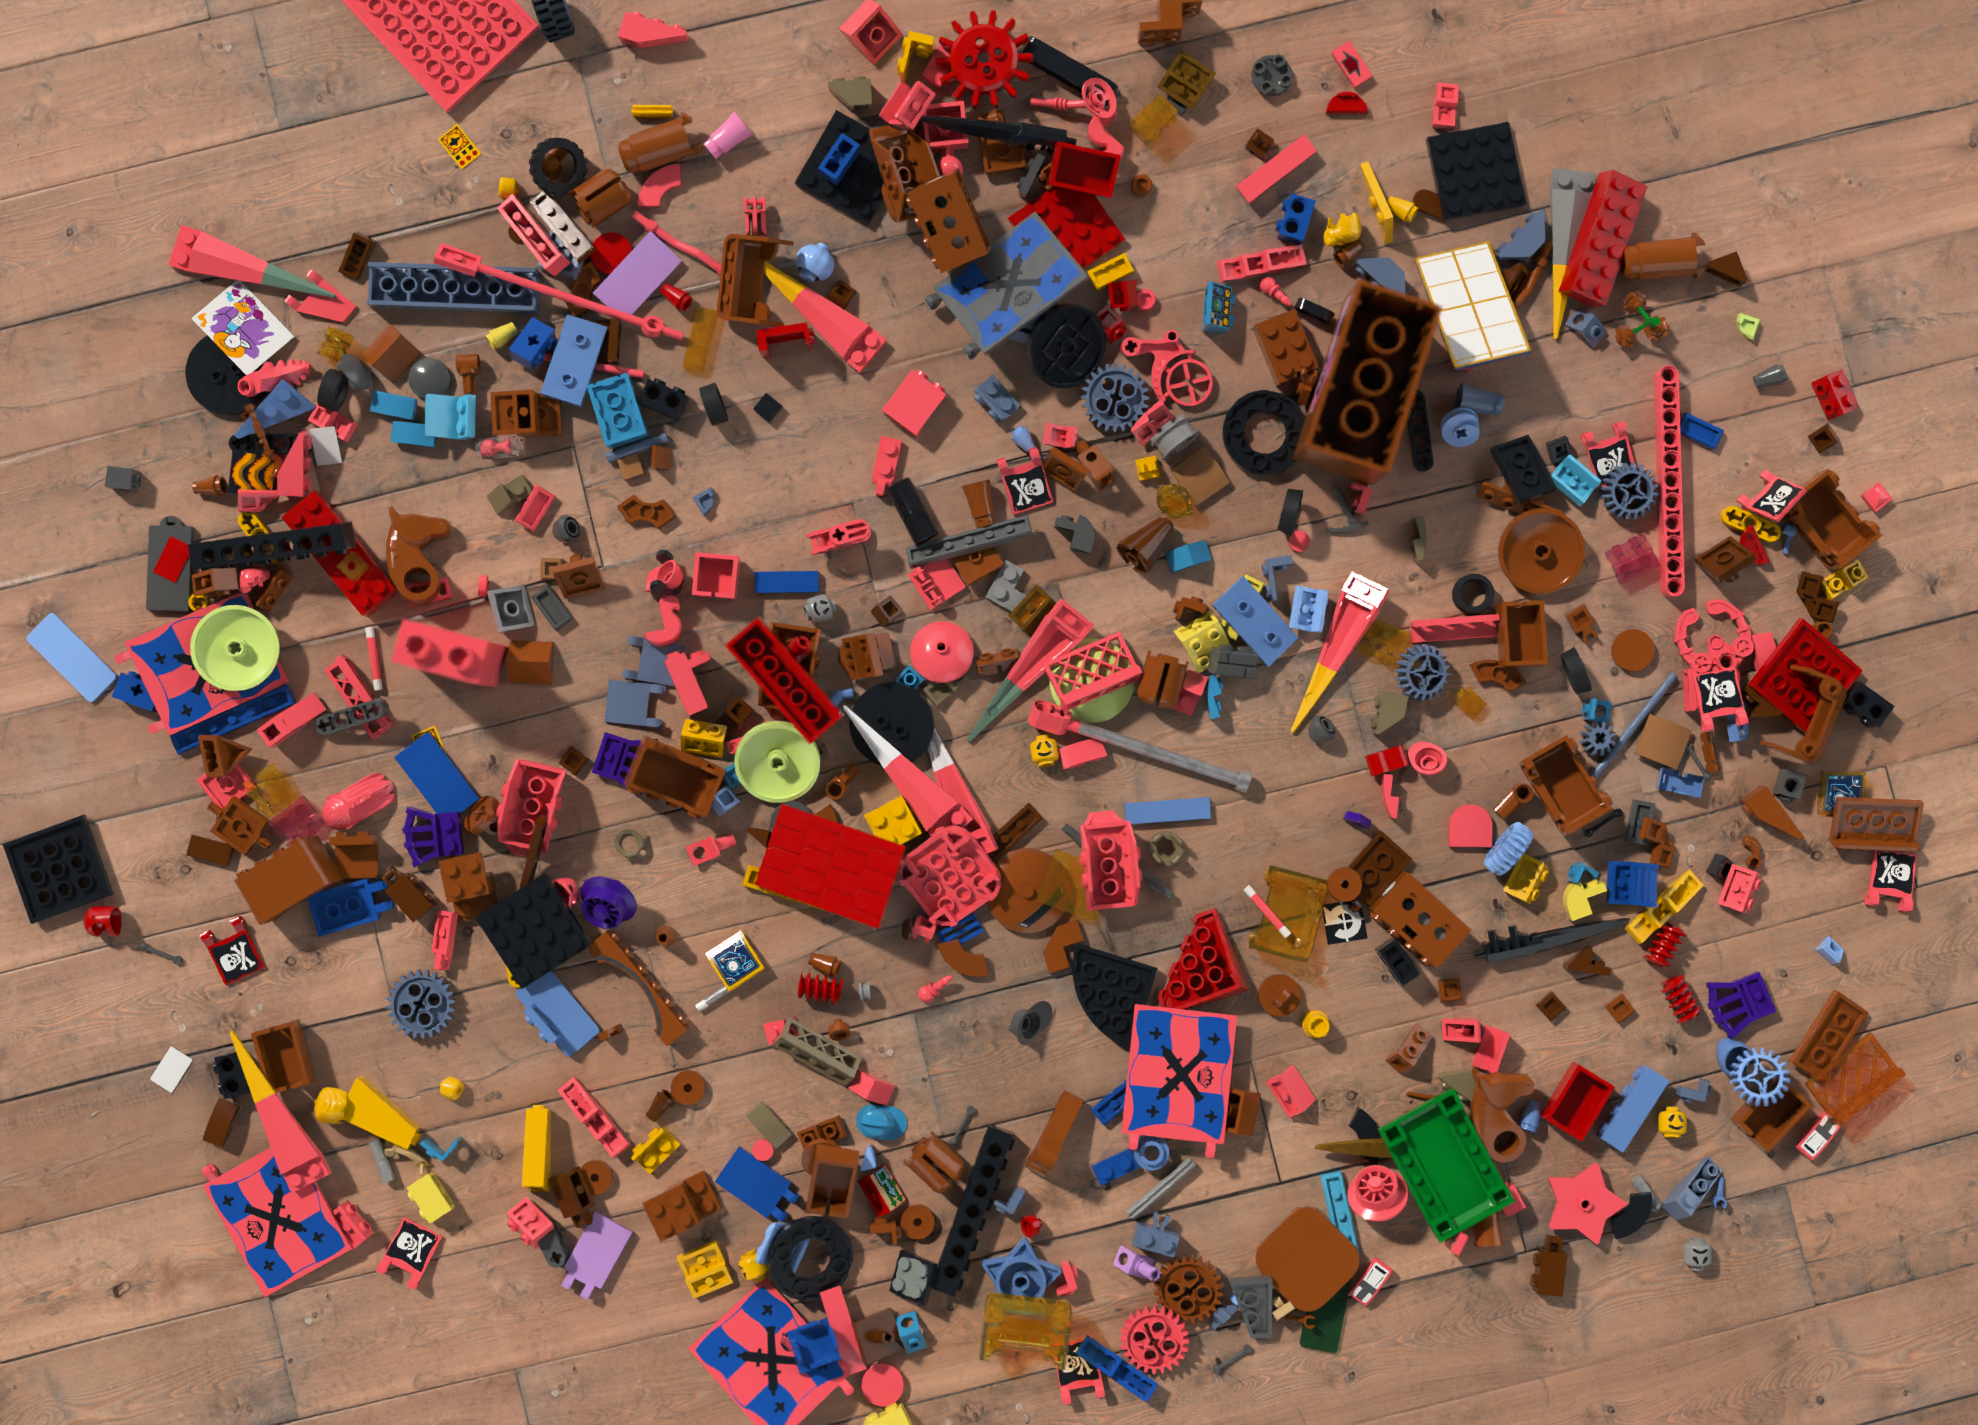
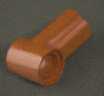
(1512, 803)

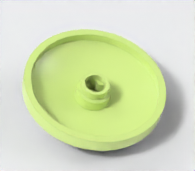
(235, 648)
(1101, 708)
(776, 762)

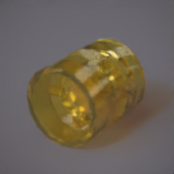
(335, 344)

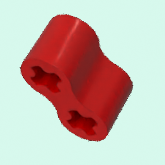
(1387, 760)

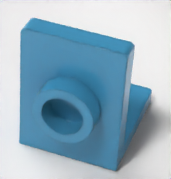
(1589, 707)
(1576, 871)
(435, 1151)
(911, 1336)

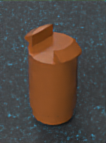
(658, 146)
(1662, 259)

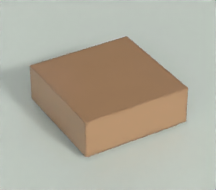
(631, 467)
(546, 567)

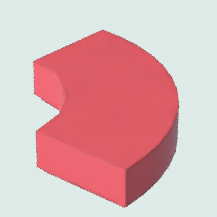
(659, 184)

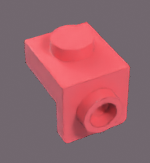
(1060, 436)
(774, 1028)
(1070, 1274)

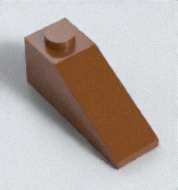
(1765, 808)

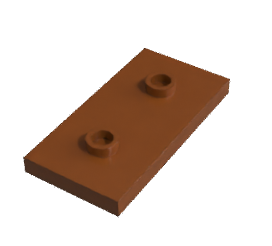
(1828, 1034)

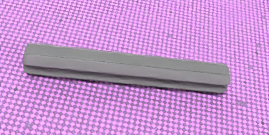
(1161, 1188)

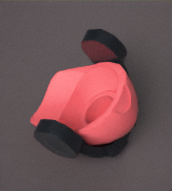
(666, 578)

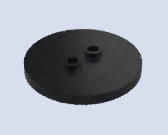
(1066, 345)
(215, 379)
(898, 716)

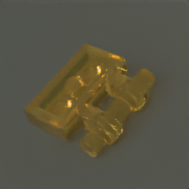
(1386, 635)
(275, 785)

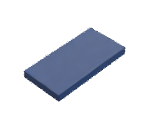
(436, 776)

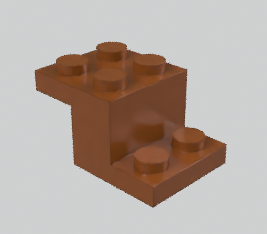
(1169, 21)
(525, 414)
(468, 885)
(682, 1206)

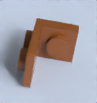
(1410, 1050)

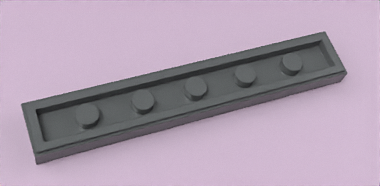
(969, 541)

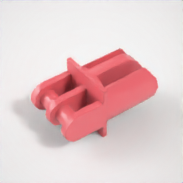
(755, 214)

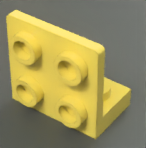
(1200, 637)

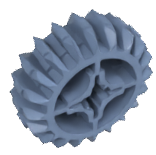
(1633, 484)
(1422, 689)

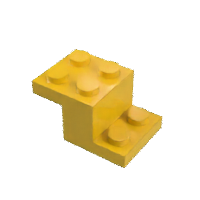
(894, 821)

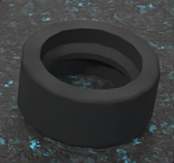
(332, 390)
(713, 404)
(1489, 594)

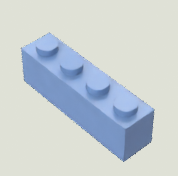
(1632, 1107)

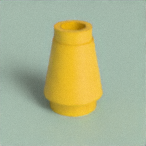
(1402, 209)

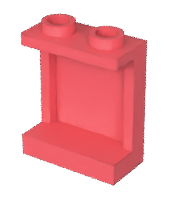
(907, 105)
(914, 402)

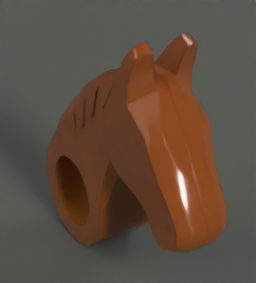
(403, 552)
(1489, 1115)

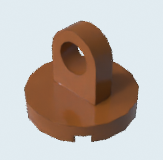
(482, 816)
(1279, 995)

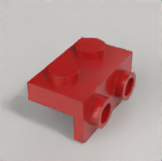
(1835, 394)

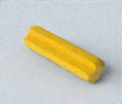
(652, 111)

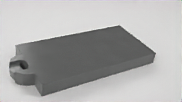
(161, 592)

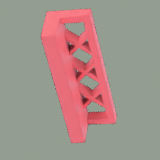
(1454, 628)
(363, 693)

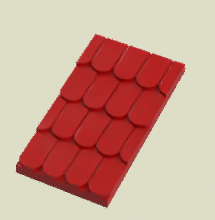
(830, 865)

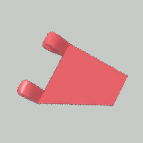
(326, 307)

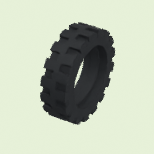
(536, 165)

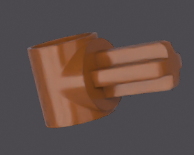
(551, 163)
(468, 366)
(843, 780)

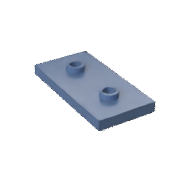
(574, 360)
(1255, 621)

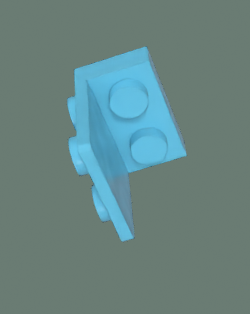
(450, 416)

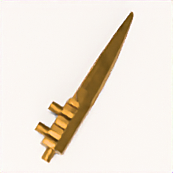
(1361, 1147)

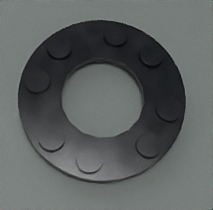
(1236, 419)
(781, 1250)

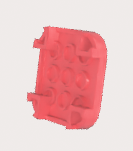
(950, 875)

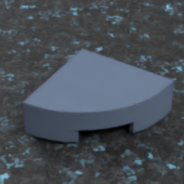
(705, 501)

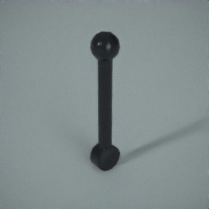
(1617, 813)

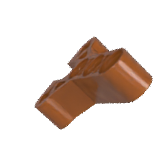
(1049, 1145)

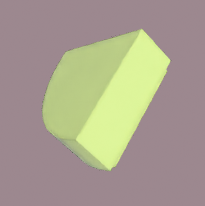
(1747, 325)

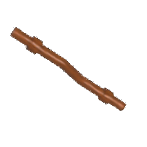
(1540, 263)

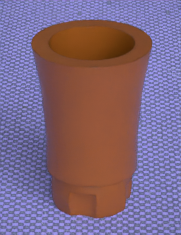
(980, 502)
(1488, 1232)

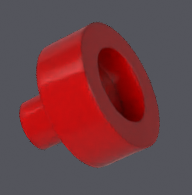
(1030, 1225)

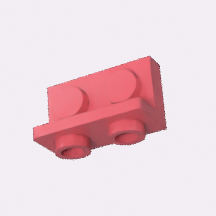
(1739, 889)
(528, 1222)

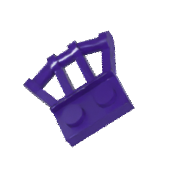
(612, 757)
(446, 834)
(1752, 996)

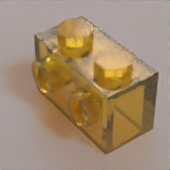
(1154, 119)

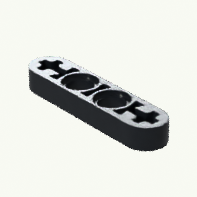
(1422, 430)
(271, 438)

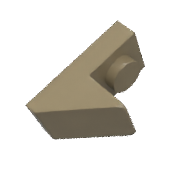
(510, 494)

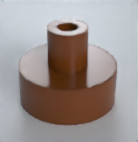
(839, 1030)

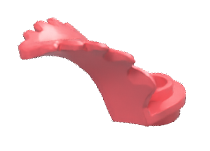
(269, 376)

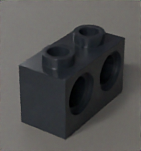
(661, 403)
(1868, 699)
(1397, 961)
(227, 1075)

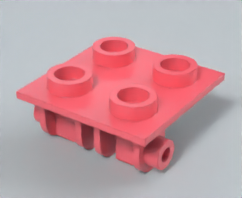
(936, 582)

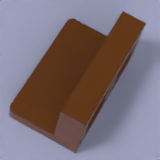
(611, 347)

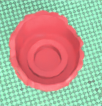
(252, 576)

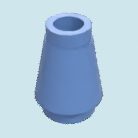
(1531, 1117)

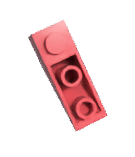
(649, 33)
(294, 472)
(291, 720)

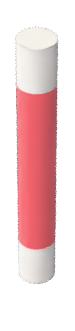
(373, 655)
(1267, 911)

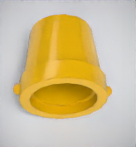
(1315, 1024)

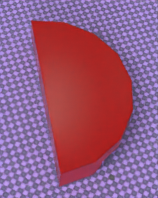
(1346, 103)
(1751, 541)

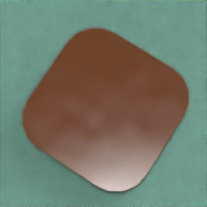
(1307, 1258)

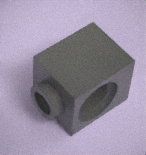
(122, 479)
(1797, 779)

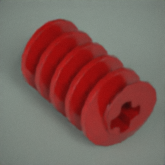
(1666, 944)
(819, 988)
(1681, 998)

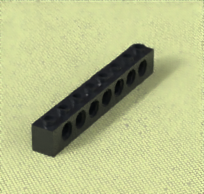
(341, 534)
(951, 1283)

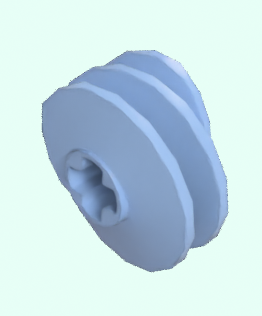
(1460, 427)

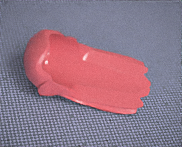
(357, 801)

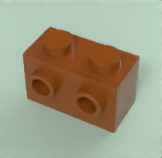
(215, 582)

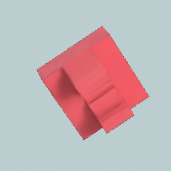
(924, 928)

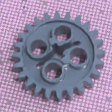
(1096, 391)
(437, 1012)

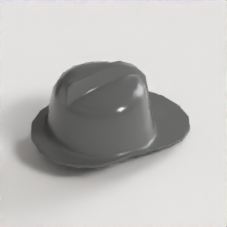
(1030, 1022)

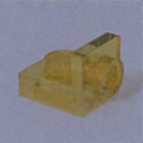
(1469, 702)

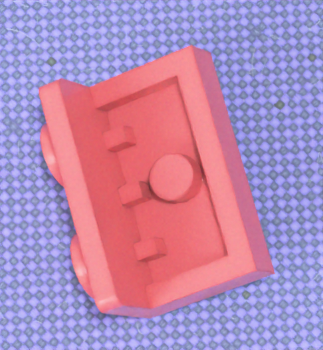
(352, 1223)

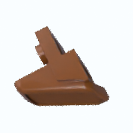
(866, 655)

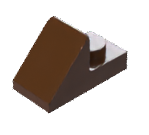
(1761, 706)
(1582, 960)

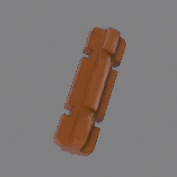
(1709, 752)

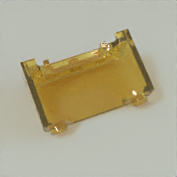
(1299, 905)

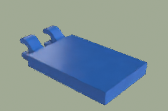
(347, 906)
(756, 1184)

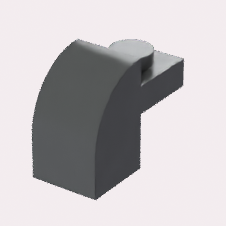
(1083, 532)

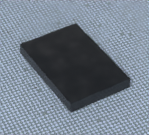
(1523, 469)

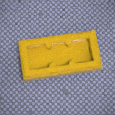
(1110, 271)

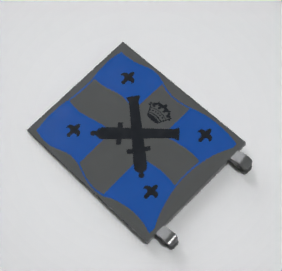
(1009, 285)

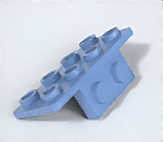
(557, 1014)

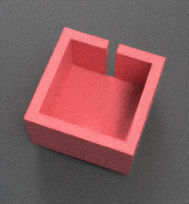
(716, 575)

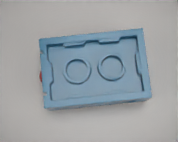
(618, 411)

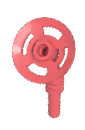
(1094, 102)

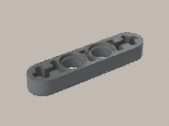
(351, 716)

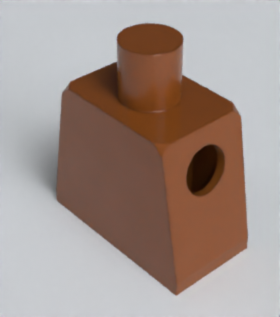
(1100, 470)

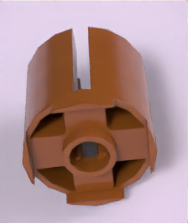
(601, 197)
(1171, 683)
(943, 1156)

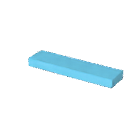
(1337, 1204)

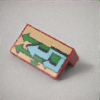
(882, 1190)

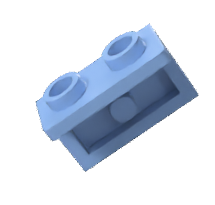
(1308, 609)

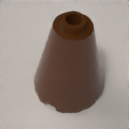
(1146, 544)

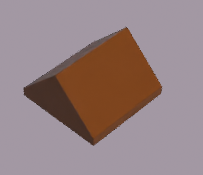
(391, 354)
(530, 662)

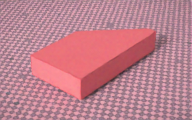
(255, 499)

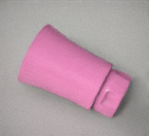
(727, 136)

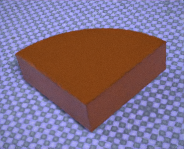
(610, 1032)

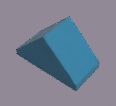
(1188, 556)

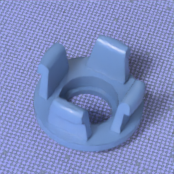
(1145, 1141)

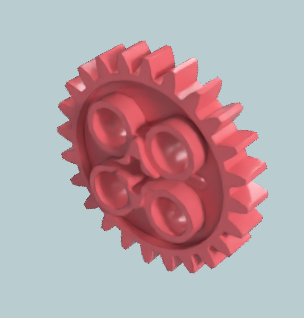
(1137, 1346)

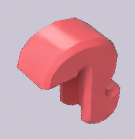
(1101, 138)
(672, 624)

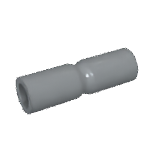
(382, 1162)

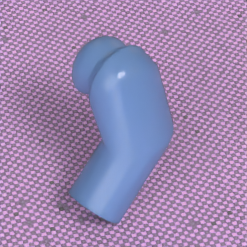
(842, 694)

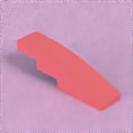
(1261, 263)
(594, 1117)
(841, 1324)

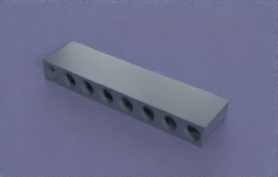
(448, 290)

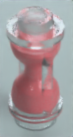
(488, 448)

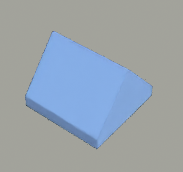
(1830, 951)

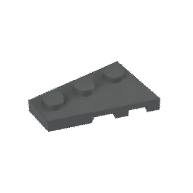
(1255, 1303)

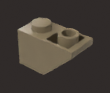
(854, 93)
(1390, 710)
(1461, 1081)

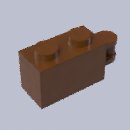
(408, 894)
(573, 1196)
(1549, 1268)

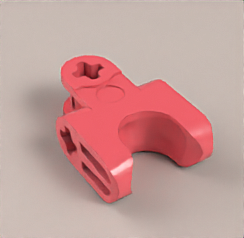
(854, 533)

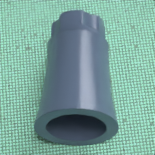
(1478, 400)

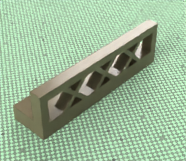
(816, 1056)

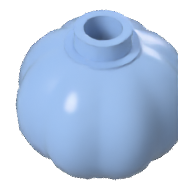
(814, 262)

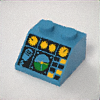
(1217, 308)

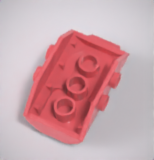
(529, 793)
(1109, 862)

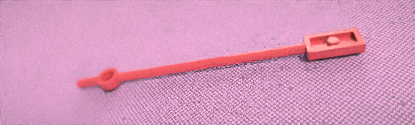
(471, 263)

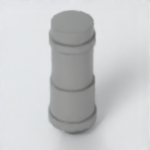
(1641, 1186)

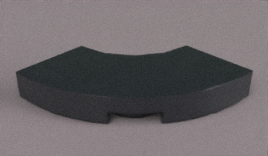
(1365, 1129)
(1633, 1216)

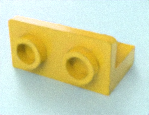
(703, 738)
(1526, 879)
(656, 1149)

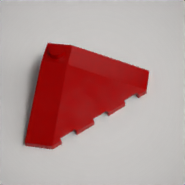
(1206, 967)

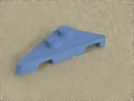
(278, 406)

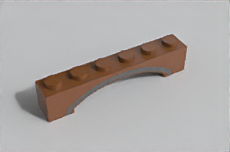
(669, 1023)

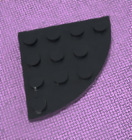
(1109, 989)

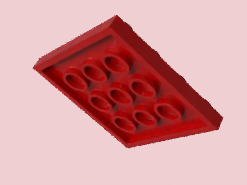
(1076, 221)
(1792, 691)

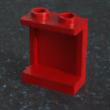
(784, 334)

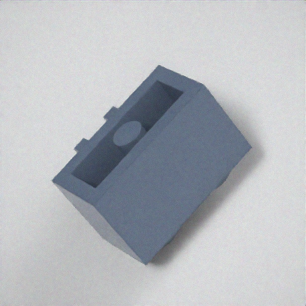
(1155, 1238)

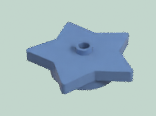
(1021, 1263)

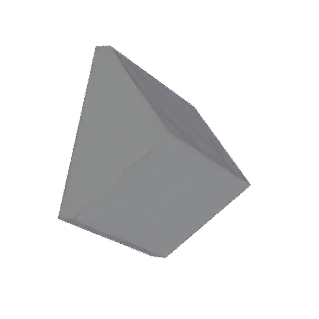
(511, 609)

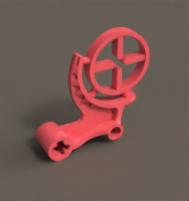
(1164, 351)

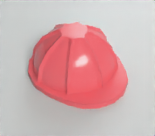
(1427, 758)

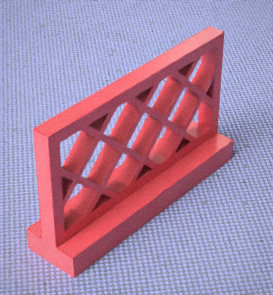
(1100, 687)

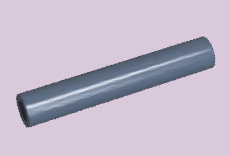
(637, 447)

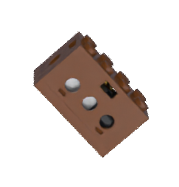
(948, 221)
(1419, 920)

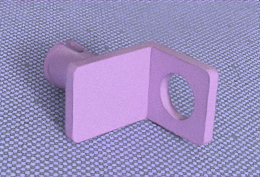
(1137, 1264)

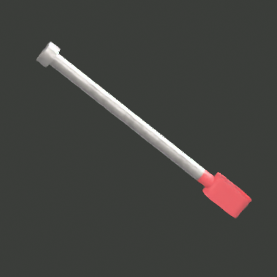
(1056, 721)

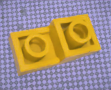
(1843, 579)

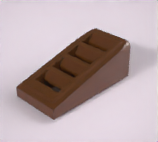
(356, 237)

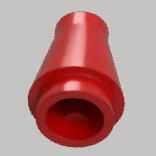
(678, 298)

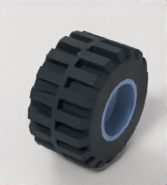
(554, 19)

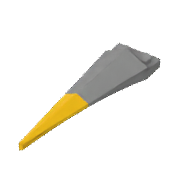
(1568, 204)

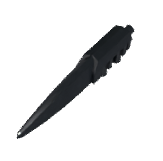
(1012, 133)
(1537, 942)

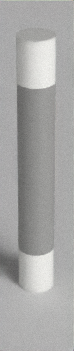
(712, 998)

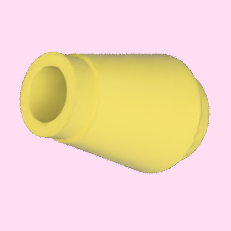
(500, 336)

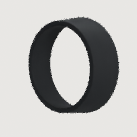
(1290, 511)
(1575, 671)

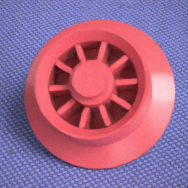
(1377, 1193)

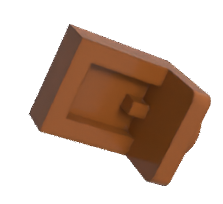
(1194, 604)
(882, 1225)

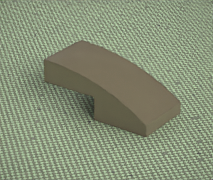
(1418, 545)
(940, 691)
(768, 1124)

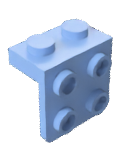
(770, 1234)

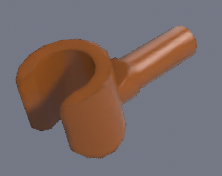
(1301, 1319)

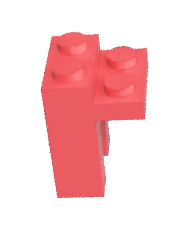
(685, 681)

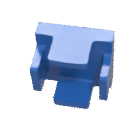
(813, 1345)

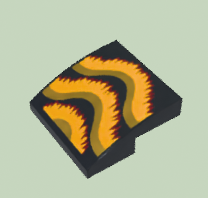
(251, 472)

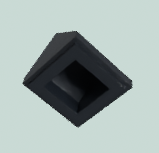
(1719, 866)

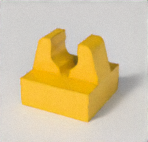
(1147, 468)

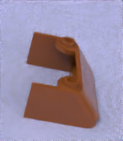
(743, 277)
(1832, 698)

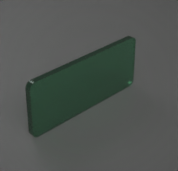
(1327, 1323)

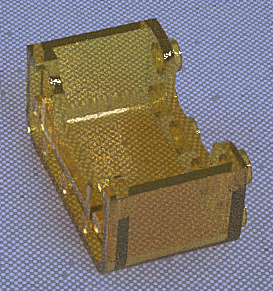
(1026, 1325)

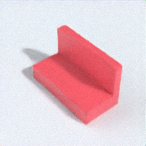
(1490, 1049)
(1291, 1091)

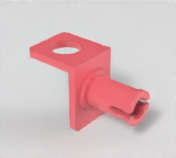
(711, 847)

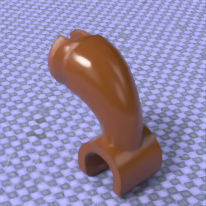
(1755, 848)

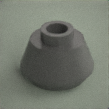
(566, 529)
(1321, 730)

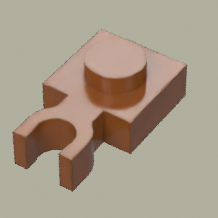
(1581, 620)

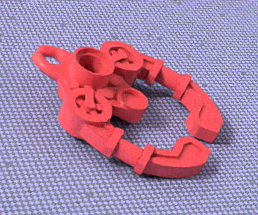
(1717, 647)

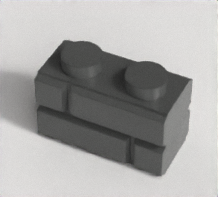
(1233, 662)

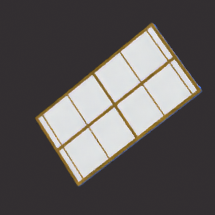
(1477, 308)

